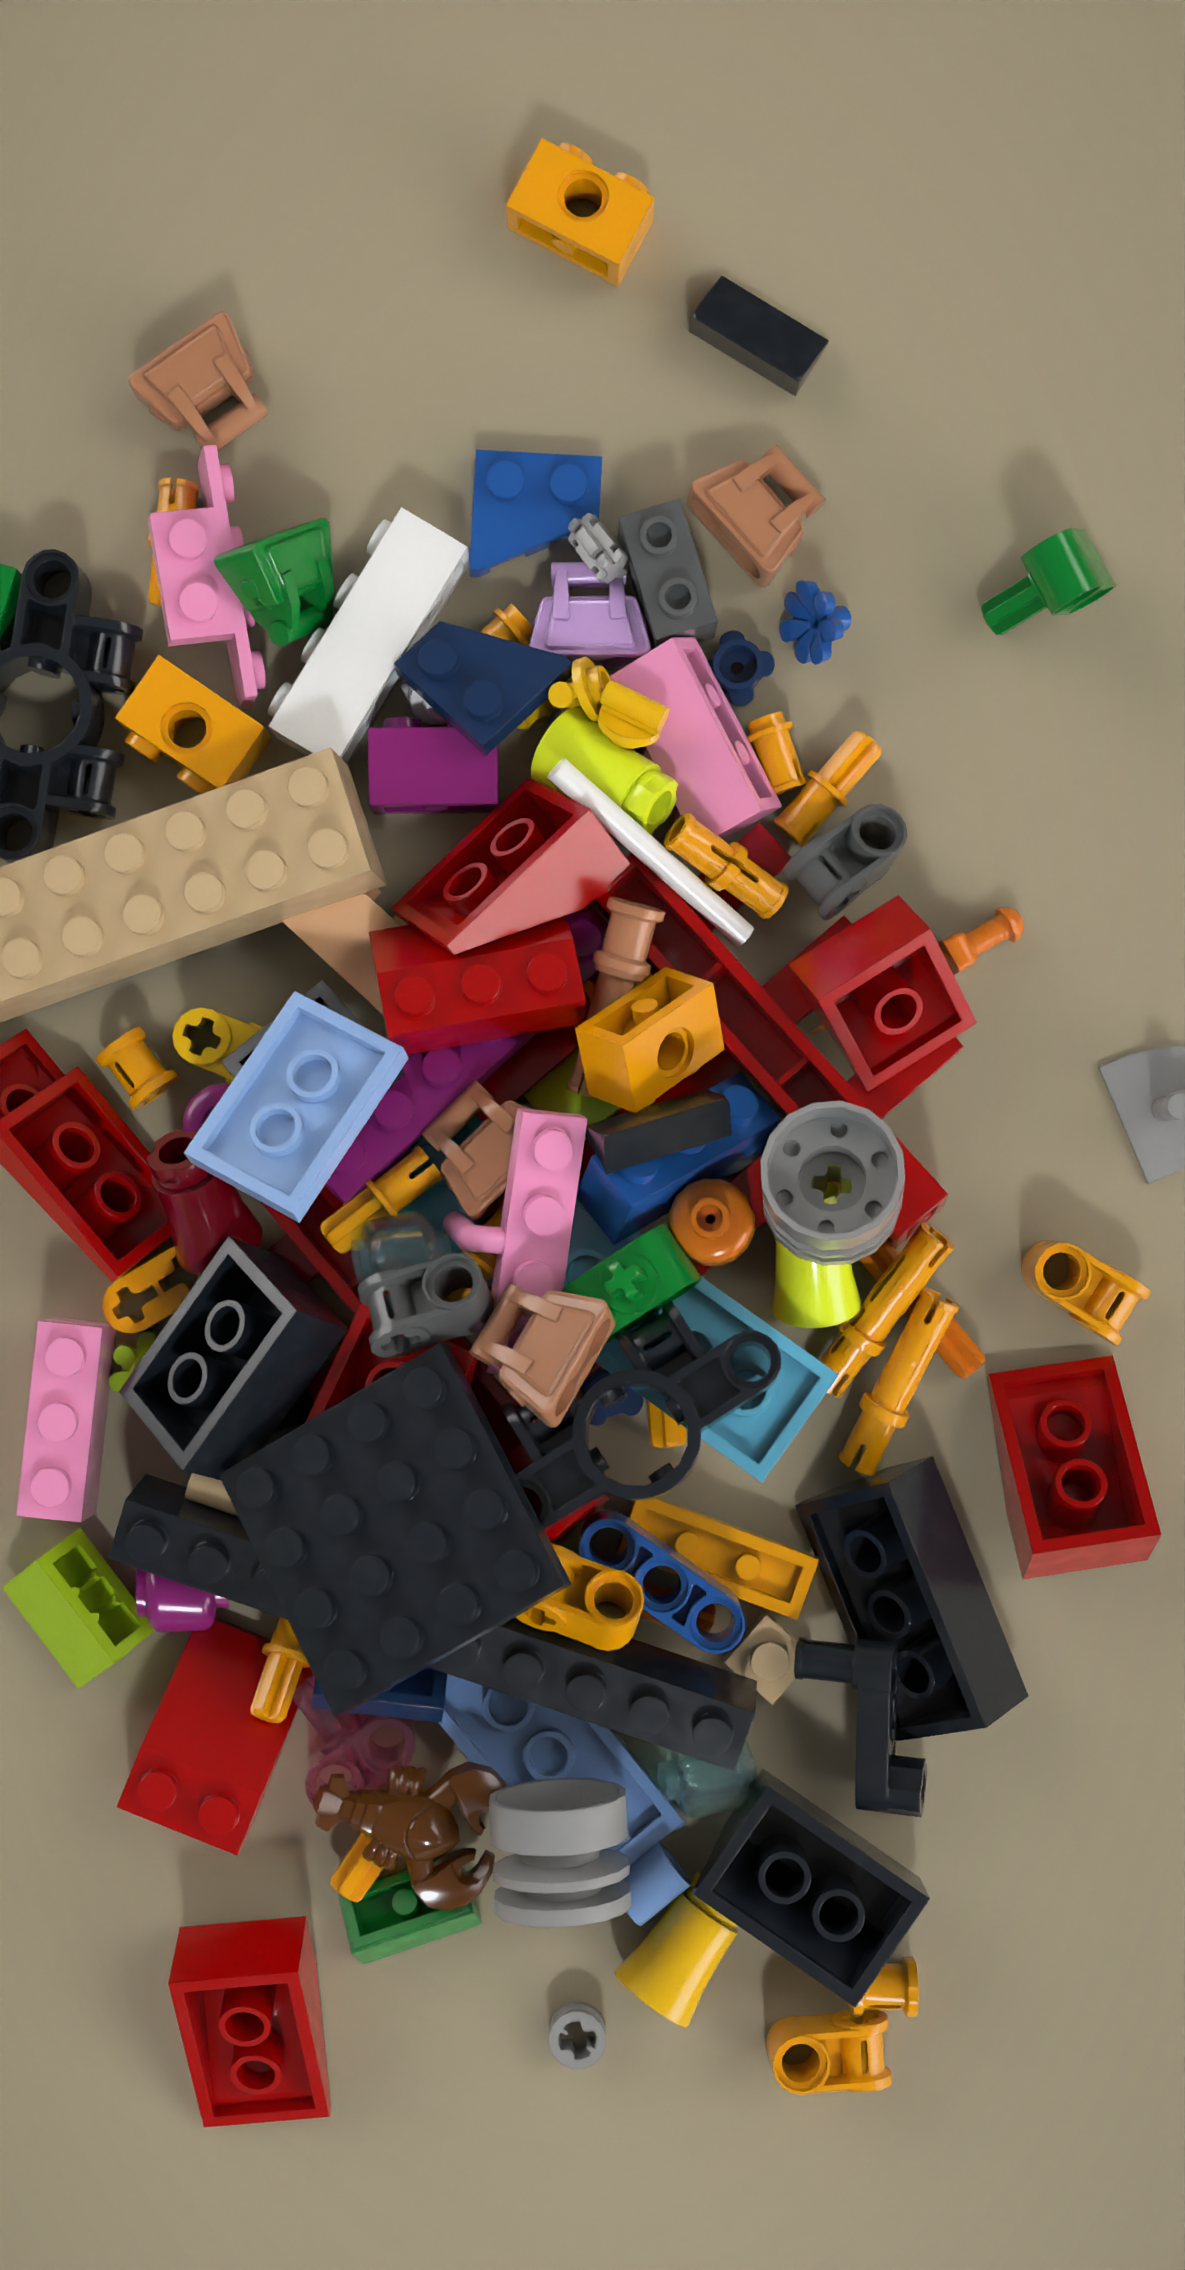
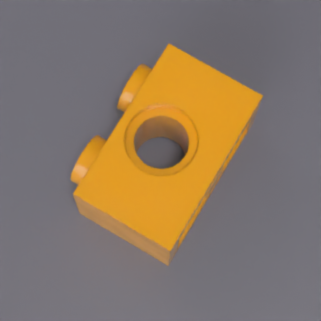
(595, 243)
(167, 700)
(650, 1039)

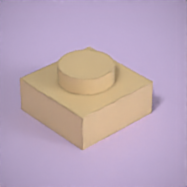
(765, 1656)

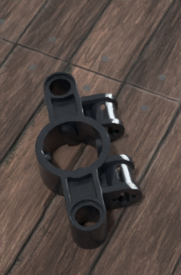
(98, 655)
(699, 1391)

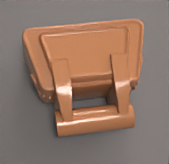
(197, 378)
(750, 517)
(481, 1163)
(551, 1352)

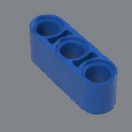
(693, 1591)

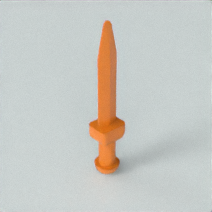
(963, 948)

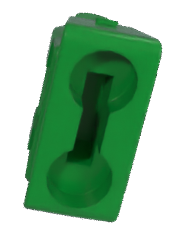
(284, 580)

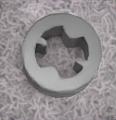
(564, 2049)

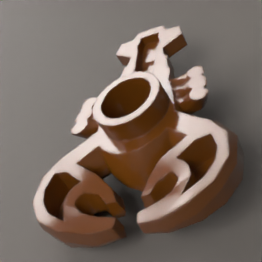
(419, 1827)

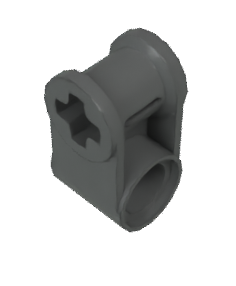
(839, 863)
(421, 1304)

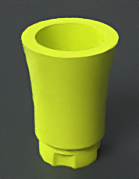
(619, 772)
(813, 1293)

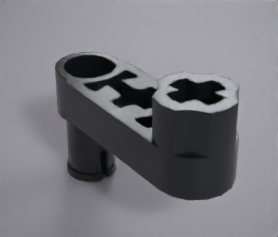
(882, 1778)

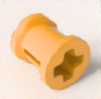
(137, 1068)
(892, 1989)

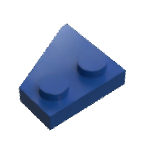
(528, 502)

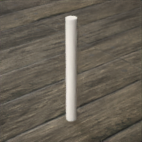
(651, 852)

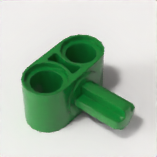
(1061, 576)
(639, 1278)

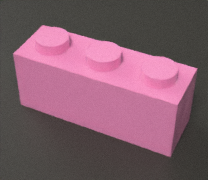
(701, 739)
(66, 1419)

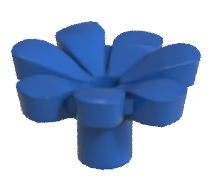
(814, 622)

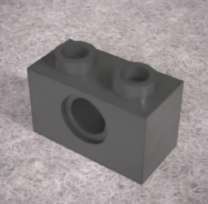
(667, 573)

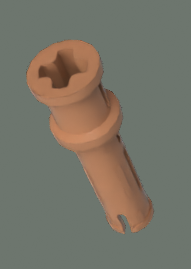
(619, 963)

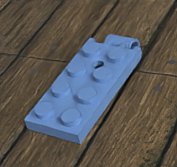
(539, 1743)

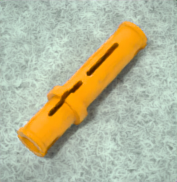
(885, 1304)
(886, 1405)

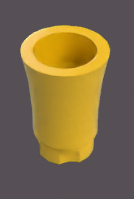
(678, 1957)

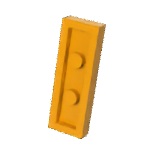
(741, 1560)

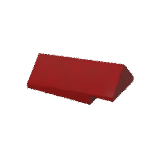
(77, 1158)

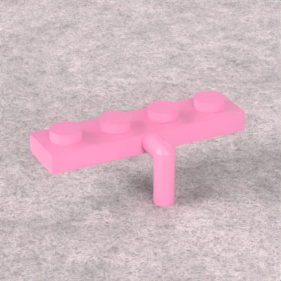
(536, 1209)

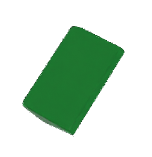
(396, 1919)

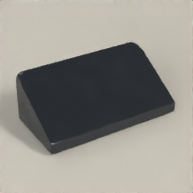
(757, 335)
(660, 1129)

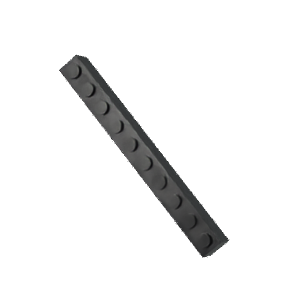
(626, 1689)

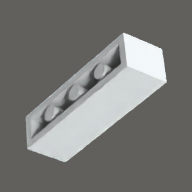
(377, 621)

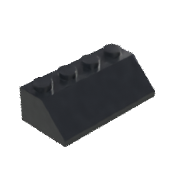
(910, 1579)

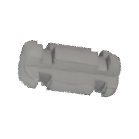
(598, 548)

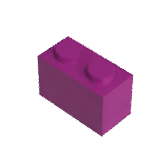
(429, 770)

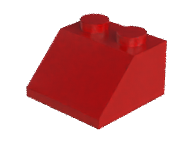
(883, 992)

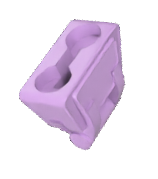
(597, 627)

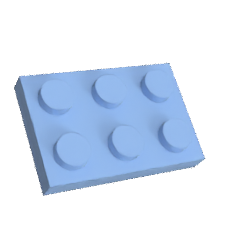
(296, 1106)

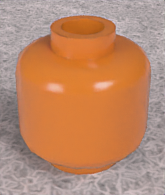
(715, 1242)

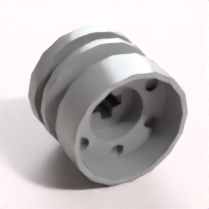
(832, 1145)
(559, 1852)

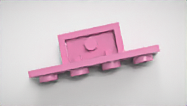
(192, 591)

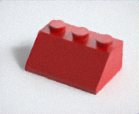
(480, 994)

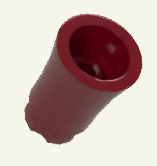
(197, 1204)

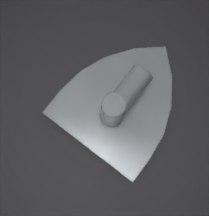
(1151, 1107)

